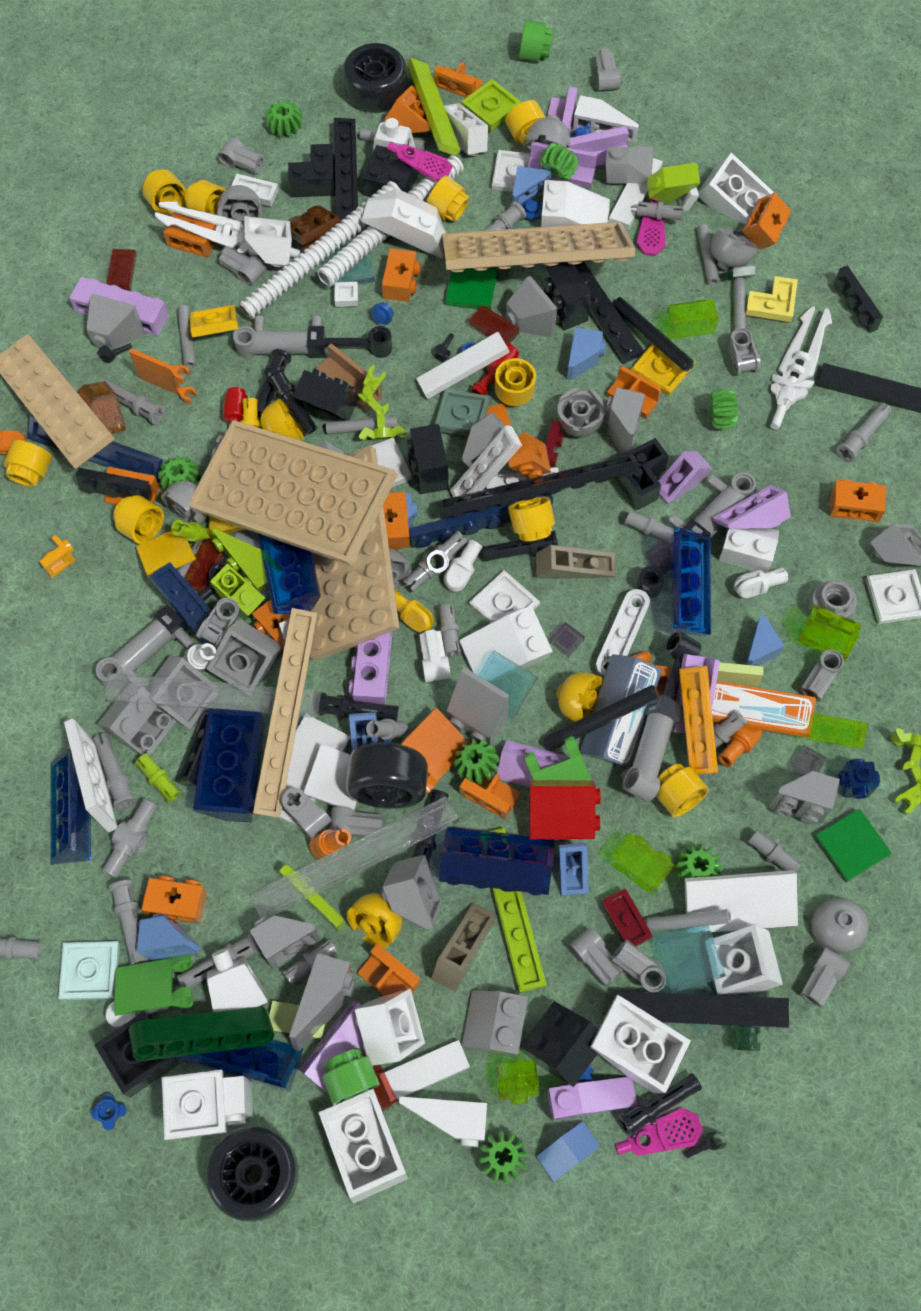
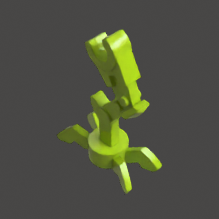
(370, 386)
(913, 741)

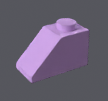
(683, 475)

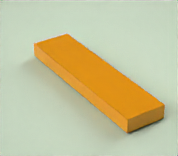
(698, 719)

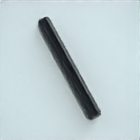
(653, 334)
(602, 717)

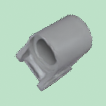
(743, 356)
(216, 624)
(307, 815)

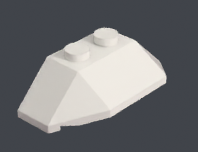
(407, 220)

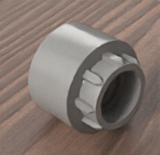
(835, 592)

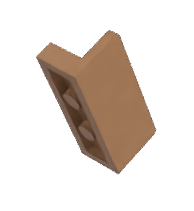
(344, 368)

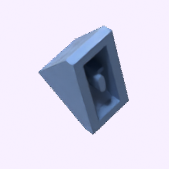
(529, 183)
(764, 644)
(358, 731)
(573, 868)
(568, 1151)

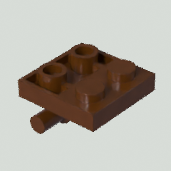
(312, 225)

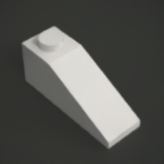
(602, 117)
(468, 129)
(455, 1118)

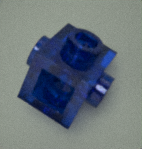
(853, 784)

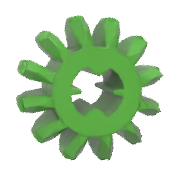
(284, 118)
(559, 161)
(723, 409)
(178, 471)
(466, 761)
(700, 857)
(499, 1147)

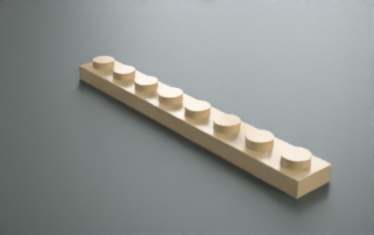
(285, 713)

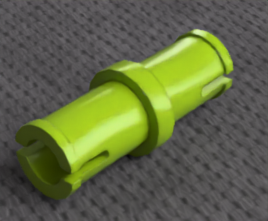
(192, 531)
(158, 778)

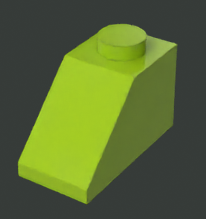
(673, 182)

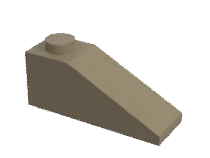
(574, 563)
(463, 947)

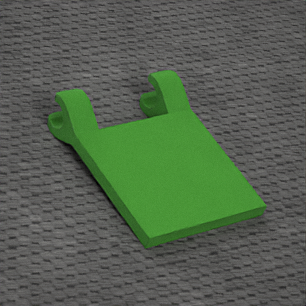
(568, 769)
(151, 986)

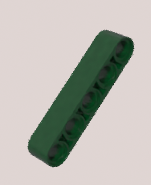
(200, 1033)

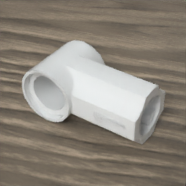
(434, 661)

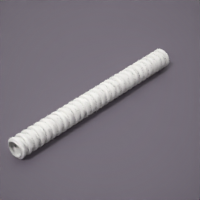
(371, 237)
(306, 262)

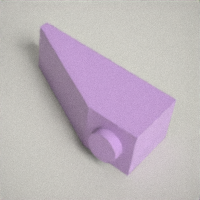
(761, 510)
(591, 1098)

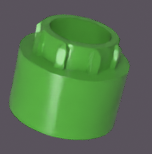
(535, 41)
(349, 1076)

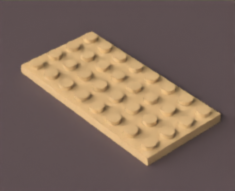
(536, 246)
(293, 491)
(359, 598)

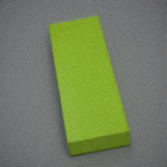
(320, 905)

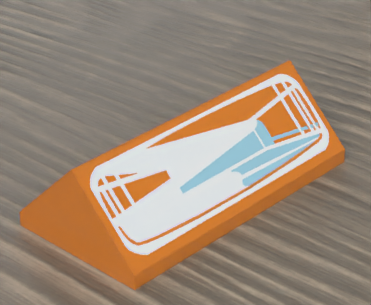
(764, 708)

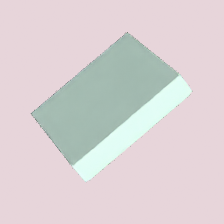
(88, 970)

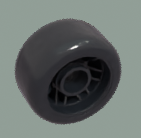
(375, 76)
(386, 775)
(229, 1170)

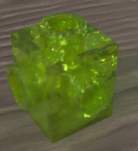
(517, 1081)

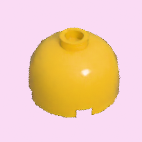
(278, 420)
(578, 695)
(375, 919)

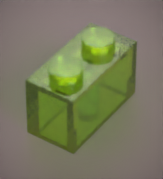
(691, 319)
(829, 631)
(838, 731)
(641, 863)

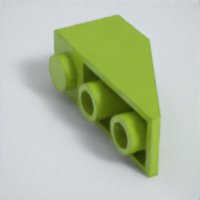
(242, 558)

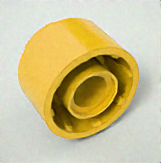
(521, 119)
(163, 187)
(203, 196)
(449, 199)
(515, 382)
(26, 463)
(139, 515)
(532, 518)
(680, 790)

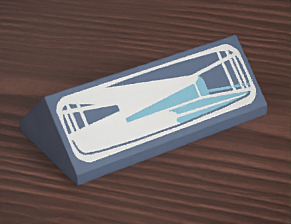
(620, 738)

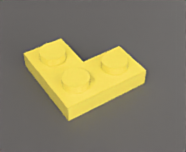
(776, 305)

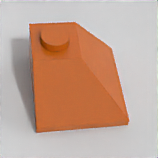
(410, 112)

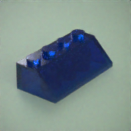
(229, 764)
(496, 861)

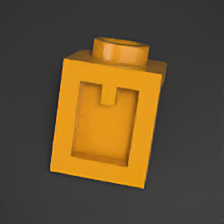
(58, 559)

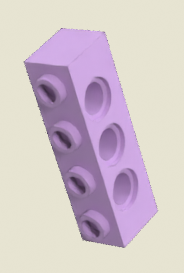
(375, 689)

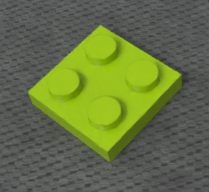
(491, 103)

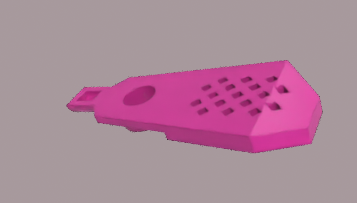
(425, 162)
(651, 235)
(658, 1135)

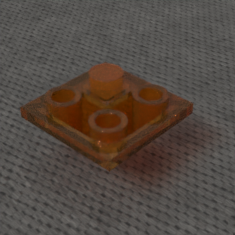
(104, 404)

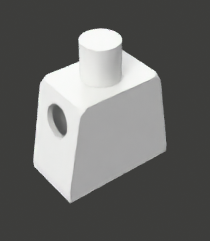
(393, 132)
(233, 984)

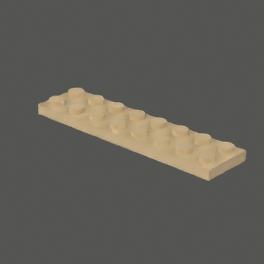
(53, 401)

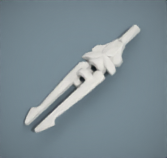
(222, 232)
(788, 388)

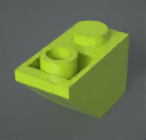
(232, 585)

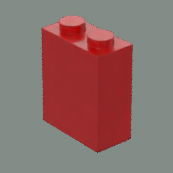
(563, 809)

